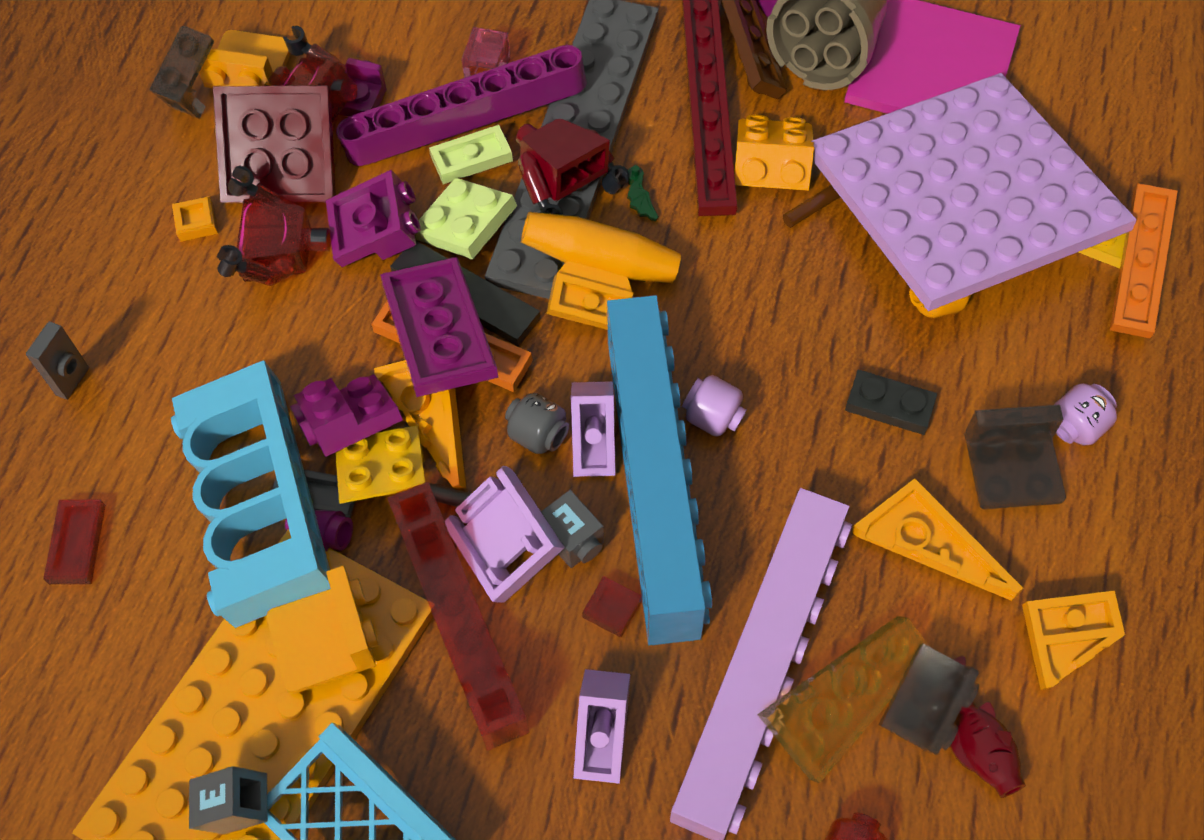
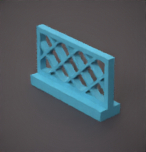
(368, 778)

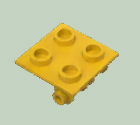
(380, 465)

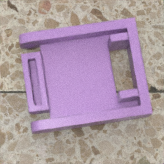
(499, 529)

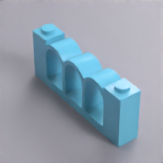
(281, 573)

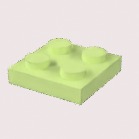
(465, 217)

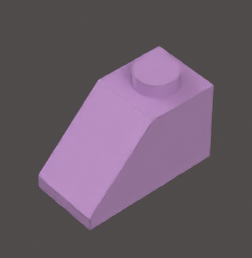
(593, 429)
(601, 726)

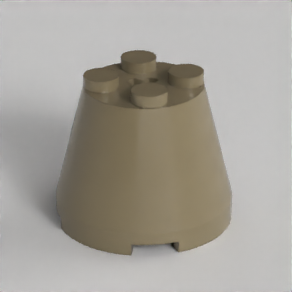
(825, 39)

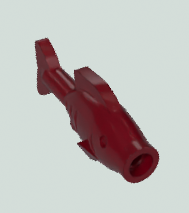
(987, 747)

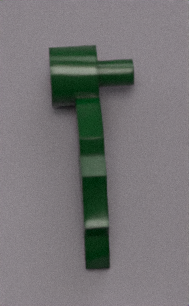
(638, 196)

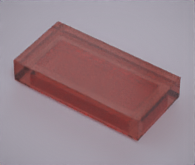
(74, 542)

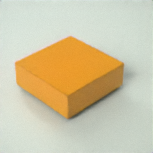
(194, 219)

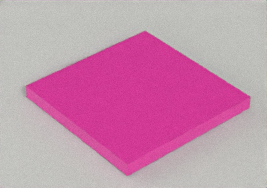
(928, 53)

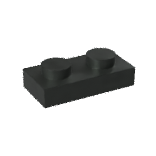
(891, 402)

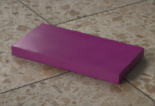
(438, 327)

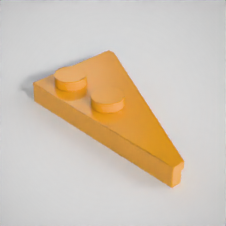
(436, 420)
(924, 531)

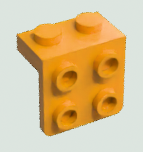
(244, 59)
(774, 153)
(322, 635)

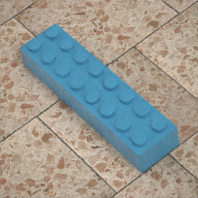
(657, 473)

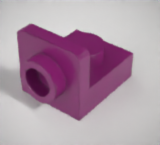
(369, 83)

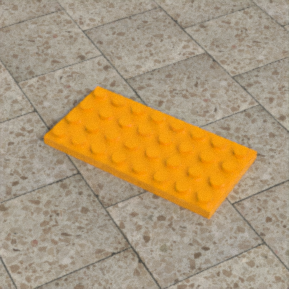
(240, 715)

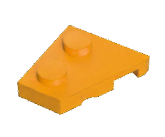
(1070, 632)

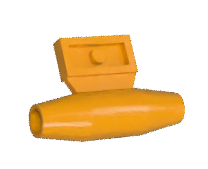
(596, 263)

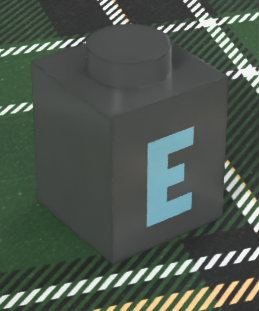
(575, 528)
(228, 800)

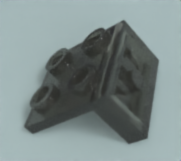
(1015, 456)

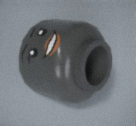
(536, 423)

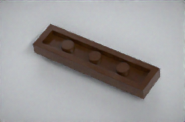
(753, 47)

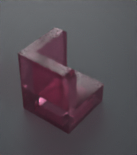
(485, 50)

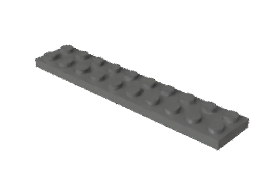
(613, 48)

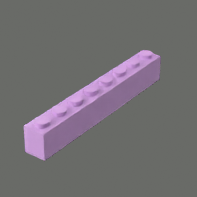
(759, 667)

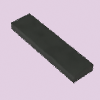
(495, 307)

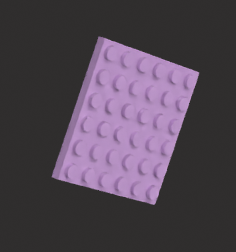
(969, 190)

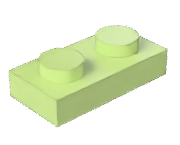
(471, 154)

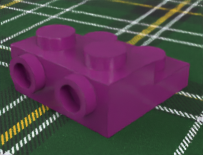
(372, 219)
(343, 416)

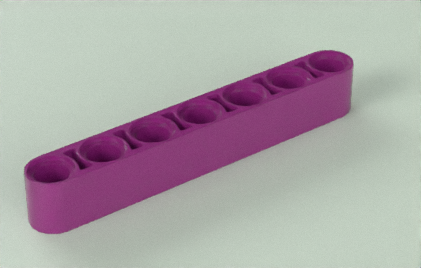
(462, 105)

